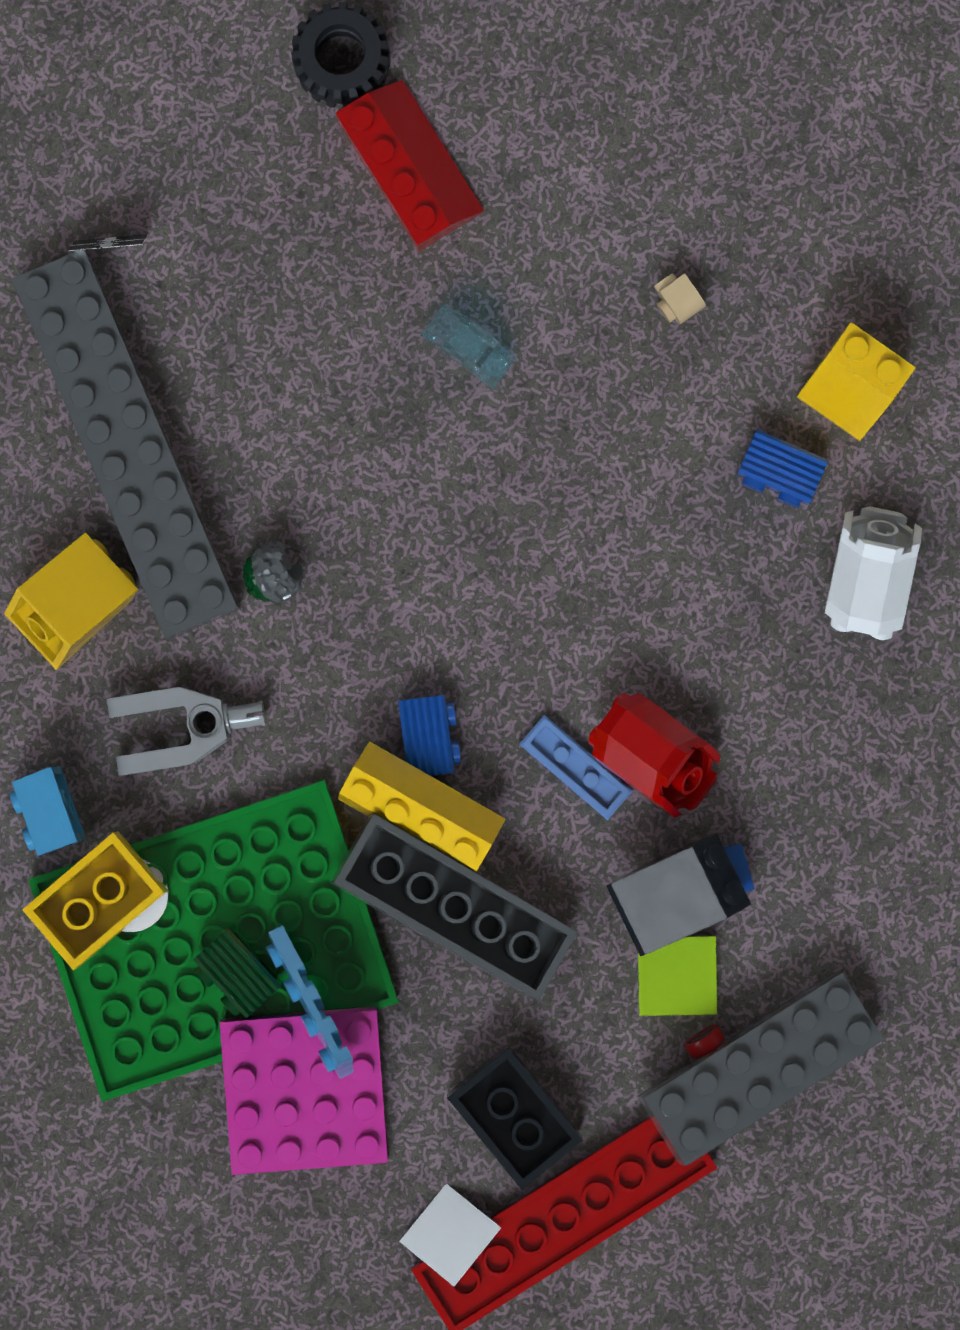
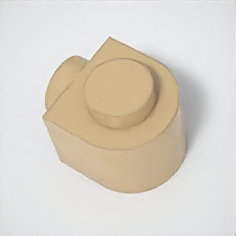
(678, 298)

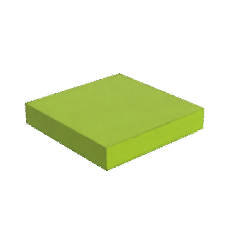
(679, 978)

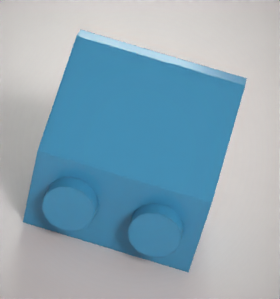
(47, 811)

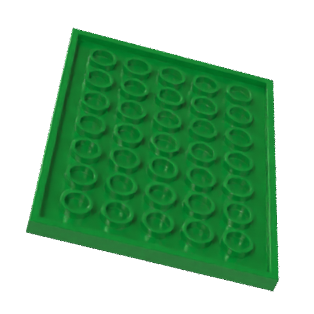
(246, 869)

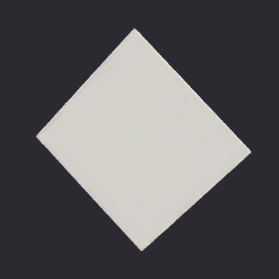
(450, 1234)

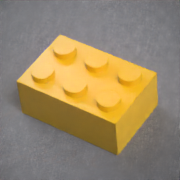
(95, 900)

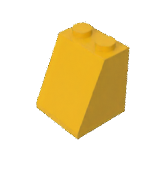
(856, 381)
(70, 599)

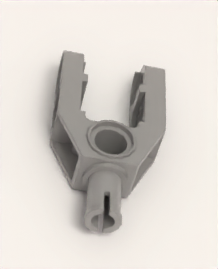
(201, 744)

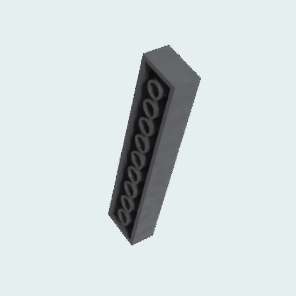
(126, 444)

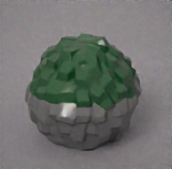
(270, 574)

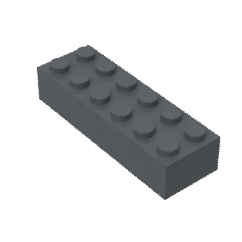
(454, 907)
(760, 1068)

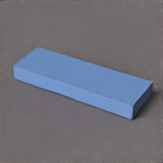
(575, 767)

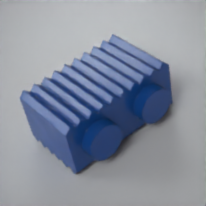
(781, 468)
(427, 734)

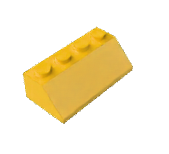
(421, 806)

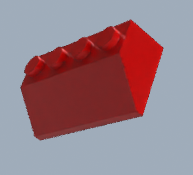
(408, 163)

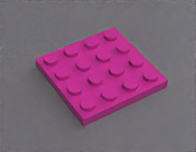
(287, 1105)

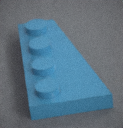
(315, 1021)

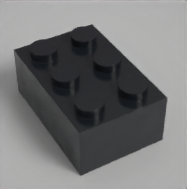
(514, 1116)

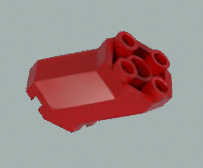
(654, 754)

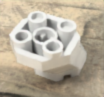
(873, 572)

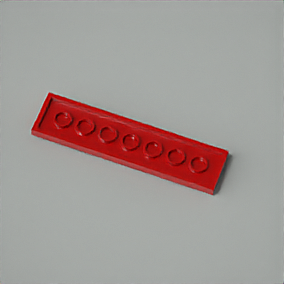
(564, 1222)

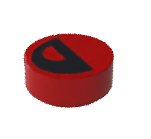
(704, 1041)

